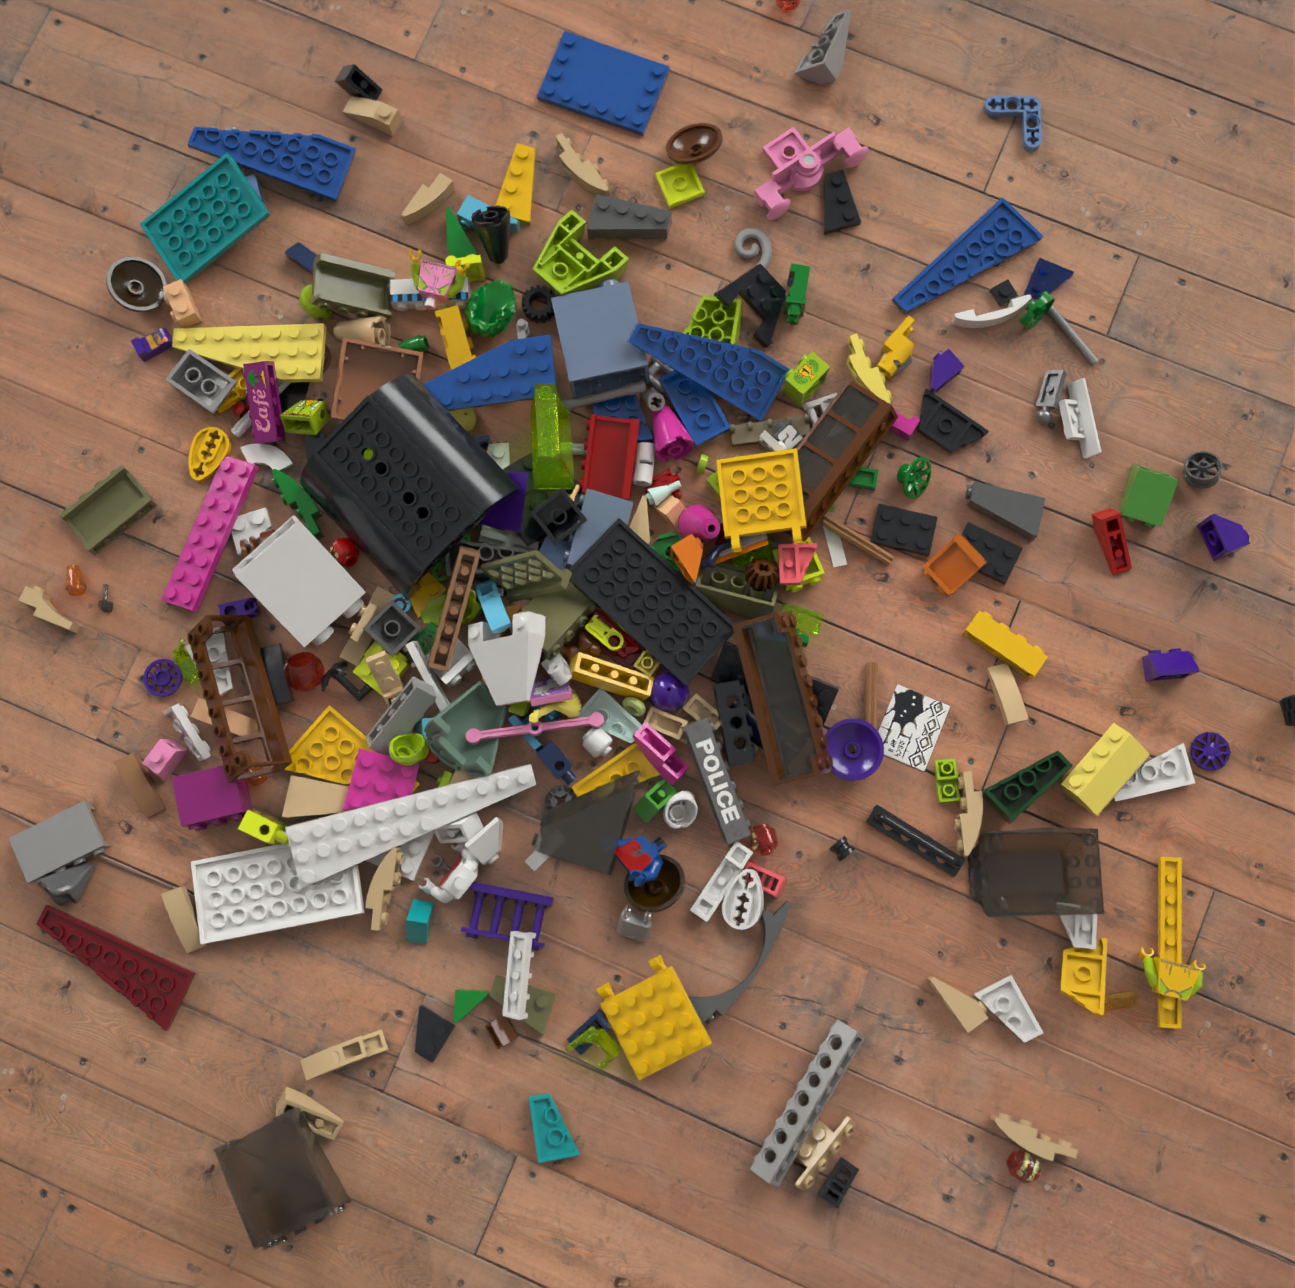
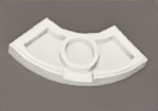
(266, 455)

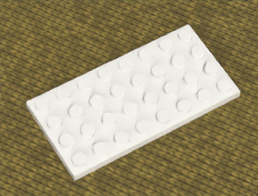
(262, 894)

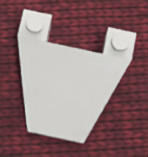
(509, 661)

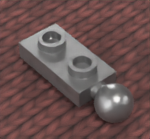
(1049, 395)

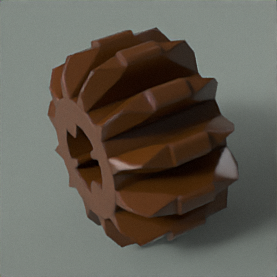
(761, 574)

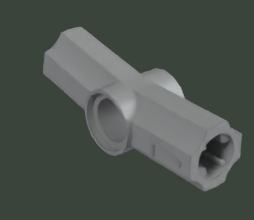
(505, 538)

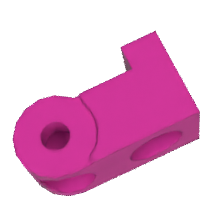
(904, 427)

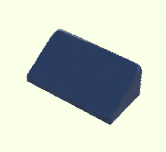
(301, 256)

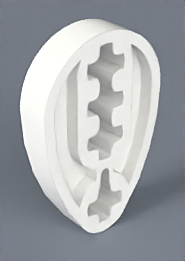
(732, 901)

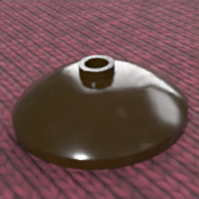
(140, 275)
(670, 880)

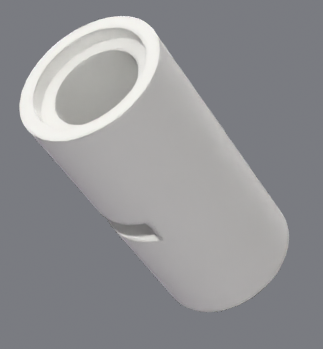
(644, 464)

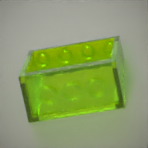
(551, 439)

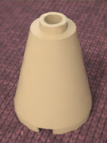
(365, 329)

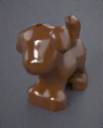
(584, 644)

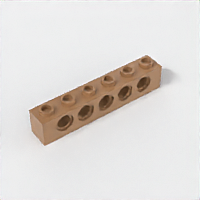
(453, 608)

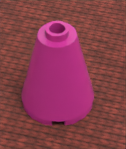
(670, 435)
(699, 522)

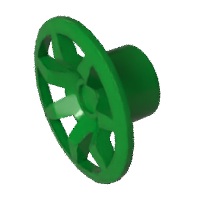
(912, 475)

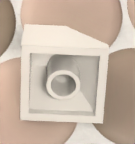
(487, 842)

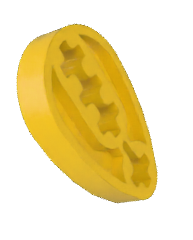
(200, 446)

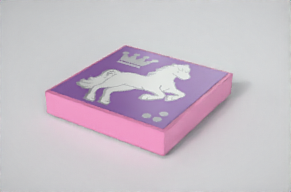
(547, 691)

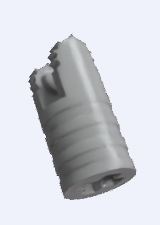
(647, 399)

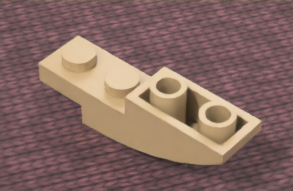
(581, 171)
(385, 676)
(969, 822)
(384, 879)
(343, 1054)
(1025, 1135)

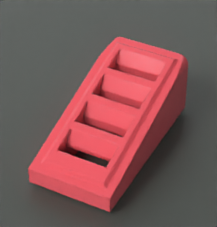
(781, 883)

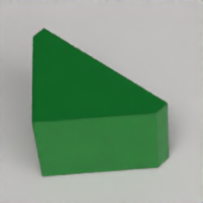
(466, 1001)

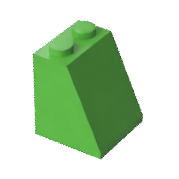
(1147, 495)

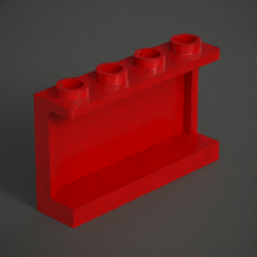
(610, 455)

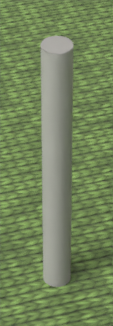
(1073, 336)

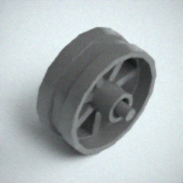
(1206, 461)

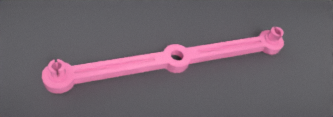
(595, 720)

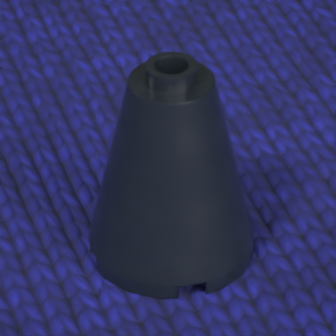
(493, 231)

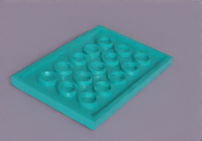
(205, 219)

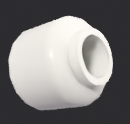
(597, 742)

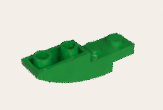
(298, 499)

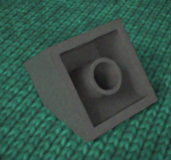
(392, 628)

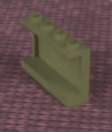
(351, 286)
(108, 510)
(563, 615)

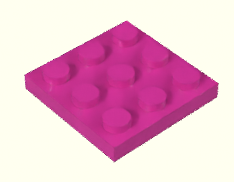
(378, 779)

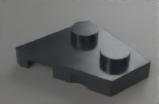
(431, 1033)

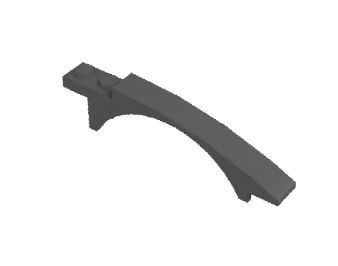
(722, 1002)

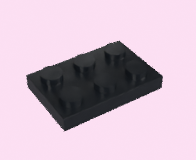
(903, 530)
(998, 552)

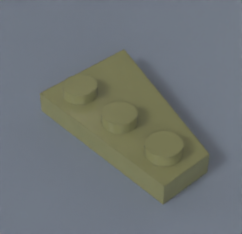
(537, 1006)

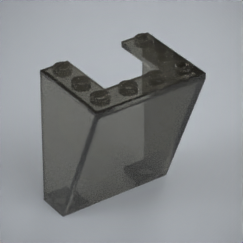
(281, 1180)

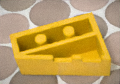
(454, 335)

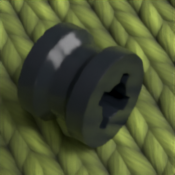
(842, 848)

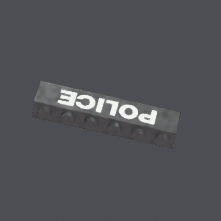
(716, 781)

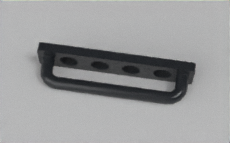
(953, 861)

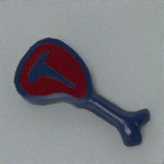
(720, 545)

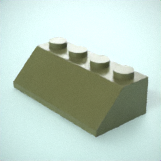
(729, 591)

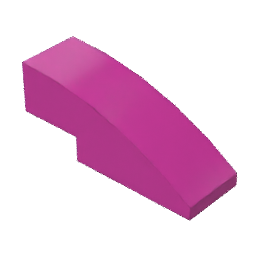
(660, 754)

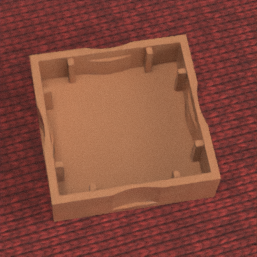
(365, 368)

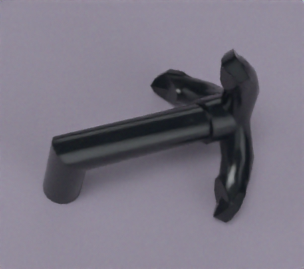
(337, 672)

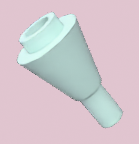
(658, 494)

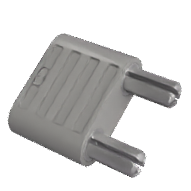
(634, 925)

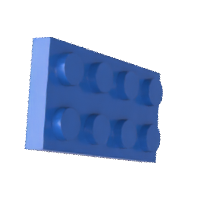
(694, 407)

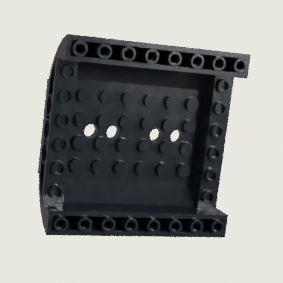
(423, 455)

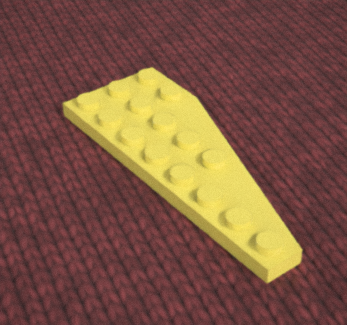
(294, 348)

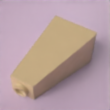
(313, 798)

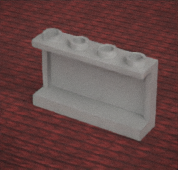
(58, 842)

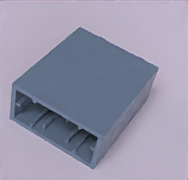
(594, 338)

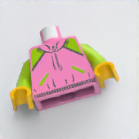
(435, 280)

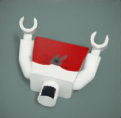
(457, 879)

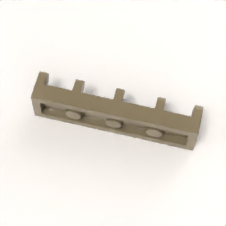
(749, 433)

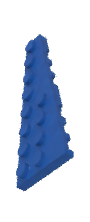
(983, 245)

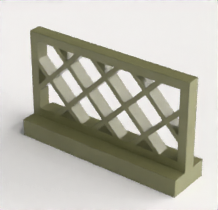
(528, 585)

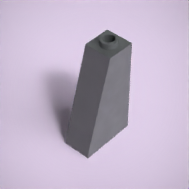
(1007, 507)

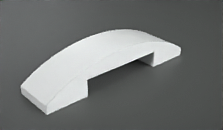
(969, 320)
(721, 880)

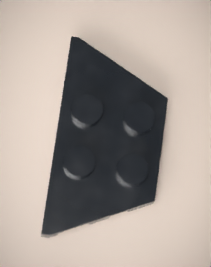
(946, 424)

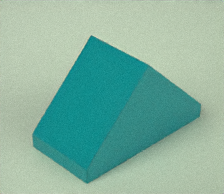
(419, 921)

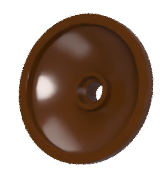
(694, 143)

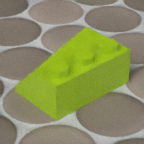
(716, 321)

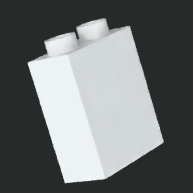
(300, 582)

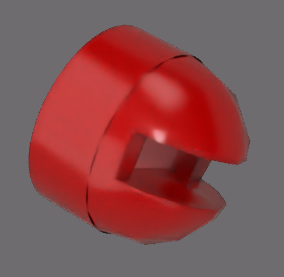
(240, 409)

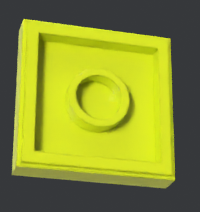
(679, 184)

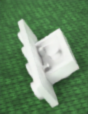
(1079, 419)

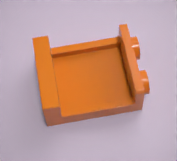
(953, 565)

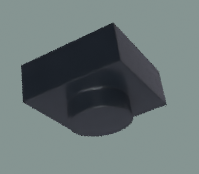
(1003, 293)

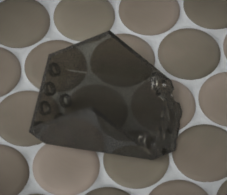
(589, 825)
(1037, 872)

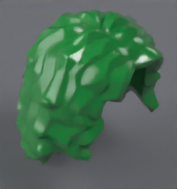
(490, 308)

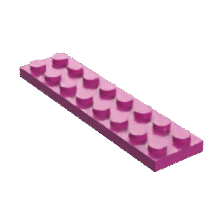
(209, 534)

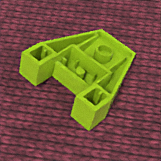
(570, 266)

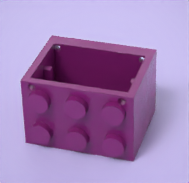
(209, 799)

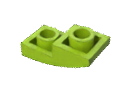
(946, 781)

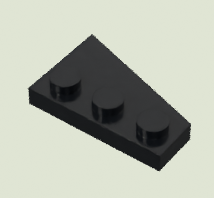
(839, 204)

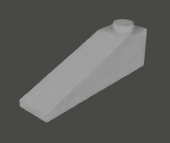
(828, 52)

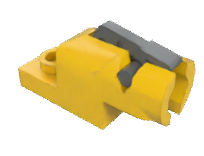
(897, 350)

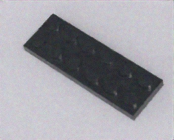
(730, 668)

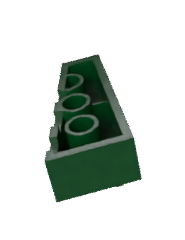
(1017, 792)

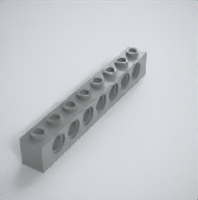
(807, 1115)

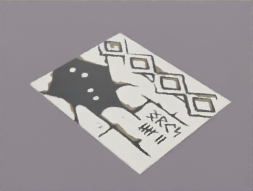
(912, 727)

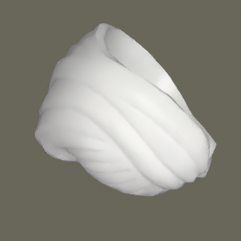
(679, 814)

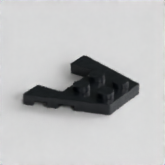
(762, 294)

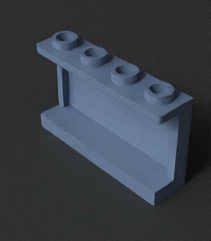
(601, 513)

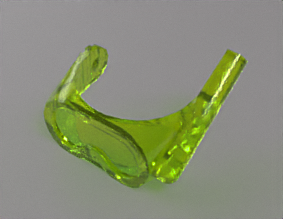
(185, 663)
(601, 1039)

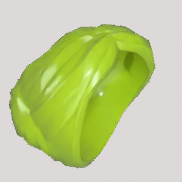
(408, 749)

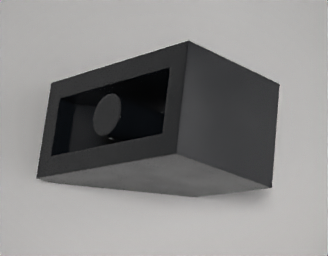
(357, 83)

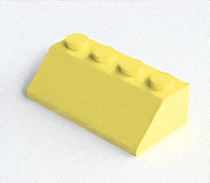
(1105, 769)

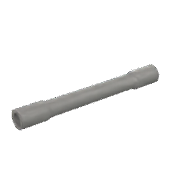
(629, 389)

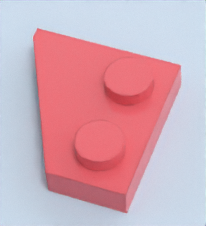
(794, 562)

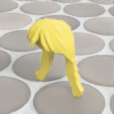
(568, 707)

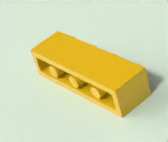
(1005, 645)
(610, 677)

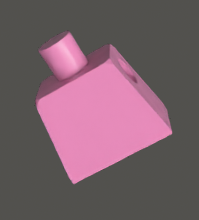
(165, 758)

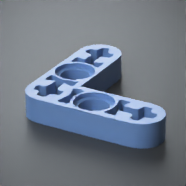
(1026, 114)

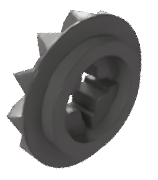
(559, 791)

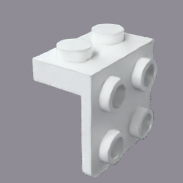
(460, 663)

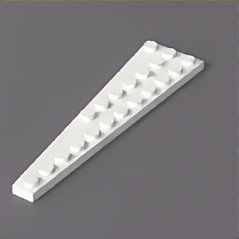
(353, 836)

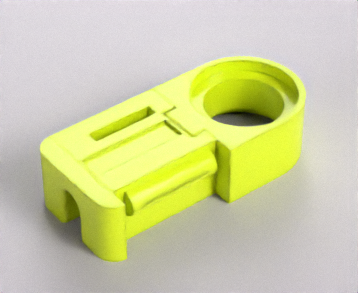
(602, 632)

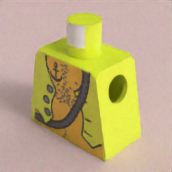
(264, 828)

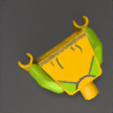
(1171, 978)

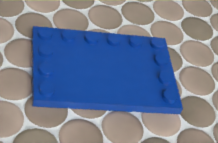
(603, 83)

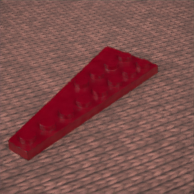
(139, 975)

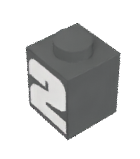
(787, 433)

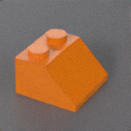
(687, 557)

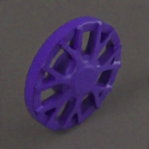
(162, 677)

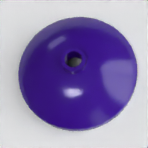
(868, 744)

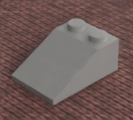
(200, 381)

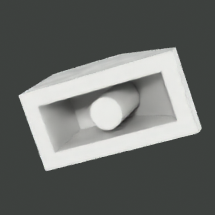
(460, 830)

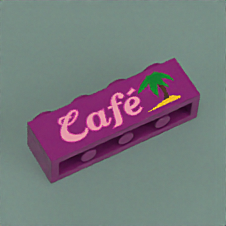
(264, 402)

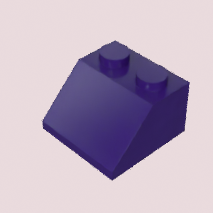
(1222, 536)
(1169, 665)

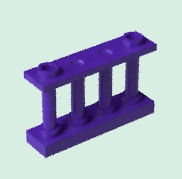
(501, 895)

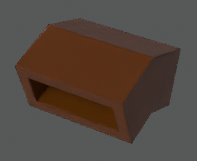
(501, 1031)

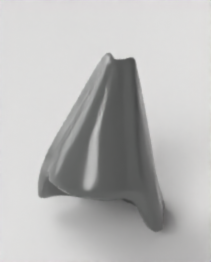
(69, 883)

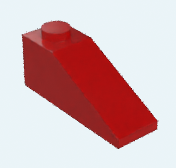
(1112, 539)

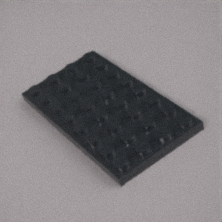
(651, 602)

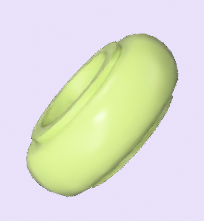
(634, 706)

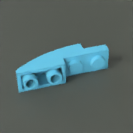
(493, 606)

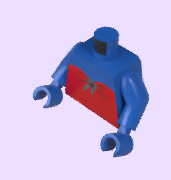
(640, 858)

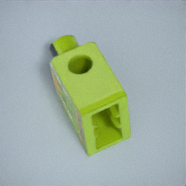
(305, 417)

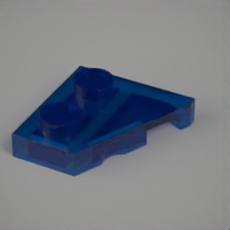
(1047, 278)

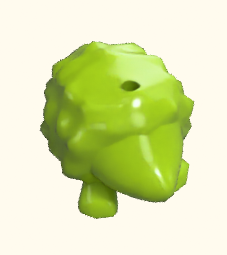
(310, 309)

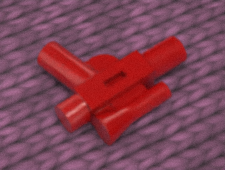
(666, 478)

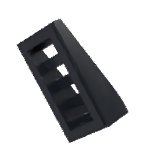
(845, 1186)

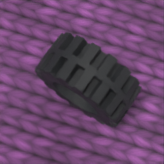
(530, 296)

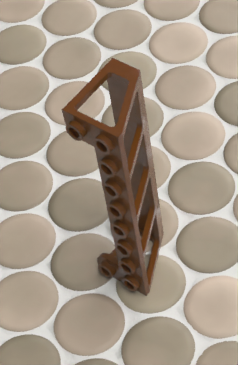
(258, 695)

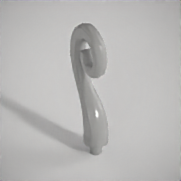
(761, 237)

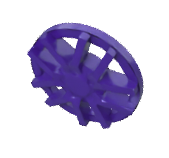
(1210, 751)

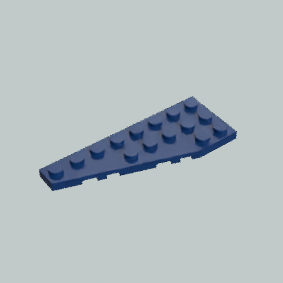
(296, 159)
(730, 371)

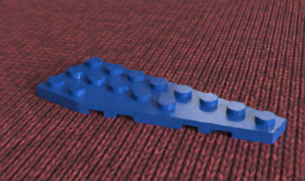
(497, 376)

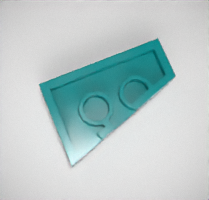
(549, 1130)

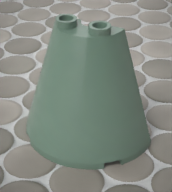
(448, 731)

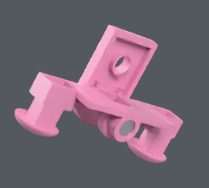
(805, 167)

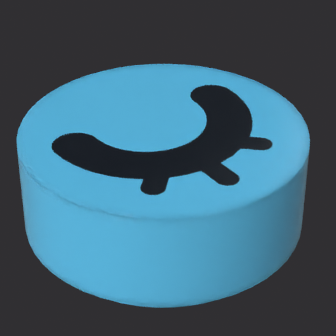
(402, 603)

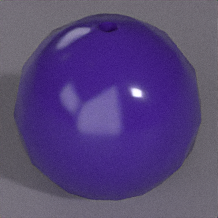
(668, 700)

